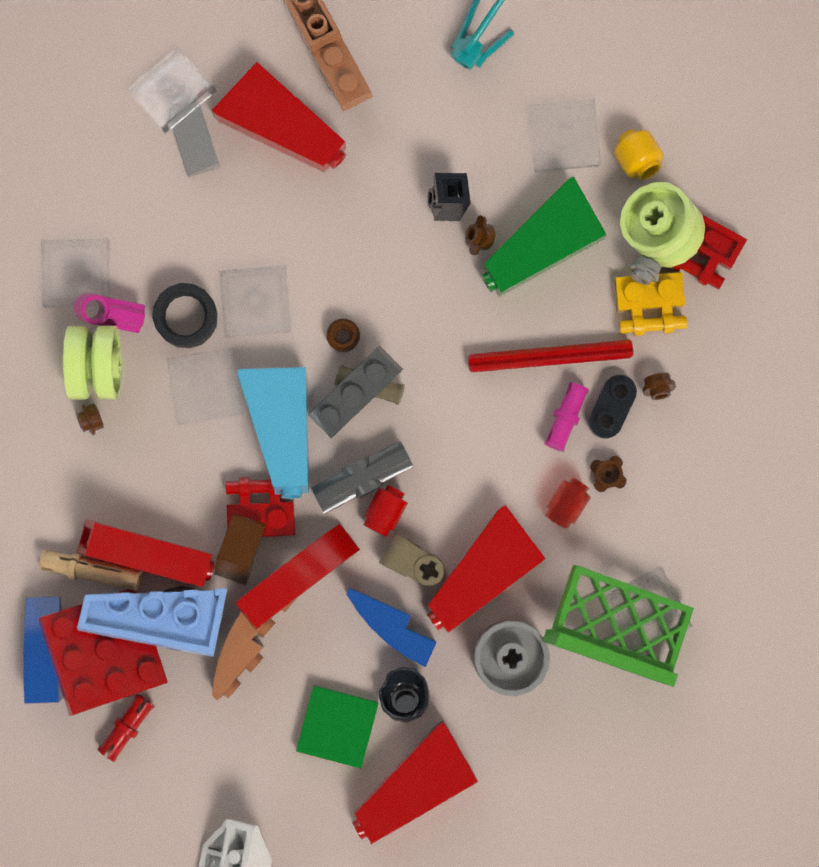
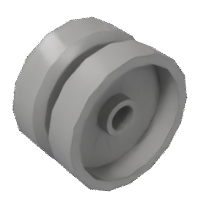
(529, 666)

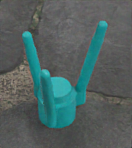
(468, 50)

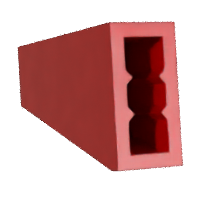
(274, 116)
(145, 553)
(488, 568)
(418, 784)

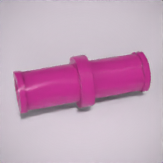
(566, 416)

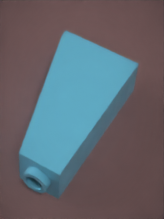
(280, 419)

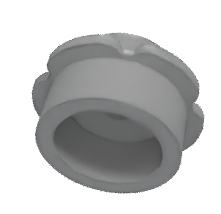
(645, 270)

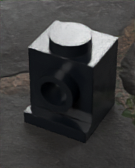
(449, 196)

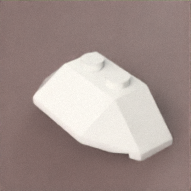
(235, 846)

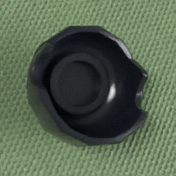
(404, 695)

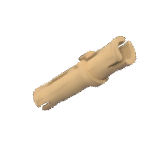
(78, 567)

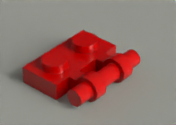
(720, 247)
(276, 515)

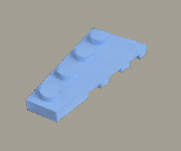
(163, 619)

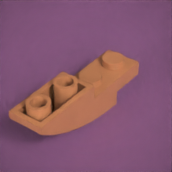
(329, 52)
(239, 653)

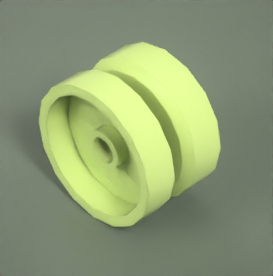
(662, 224)
(92, 362)

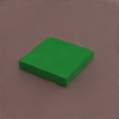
(337, 726)

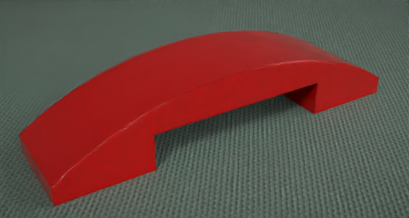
(297, 576)

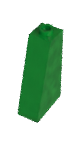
(549, 237)

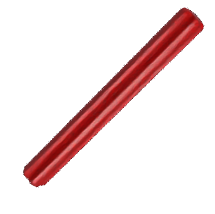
(550, 356)

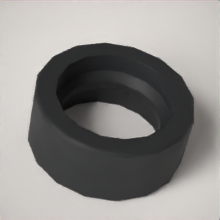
(169, 295)

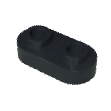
(612, 406)

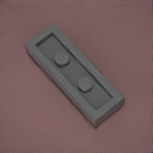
(355, 391)

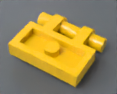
(662, 295)

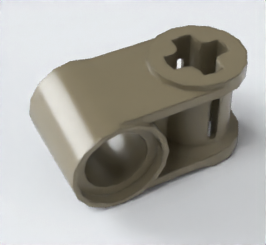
(407, 558)

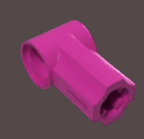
(111, 312)

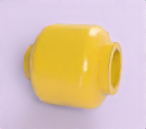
(638, 154)

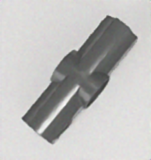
(362, 477)

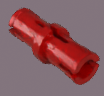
(125, 727)

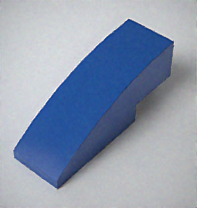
(391, 627)
(39, 674)

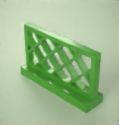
(611, 654)

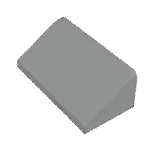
(196, 143)

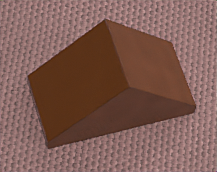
(239, 549)

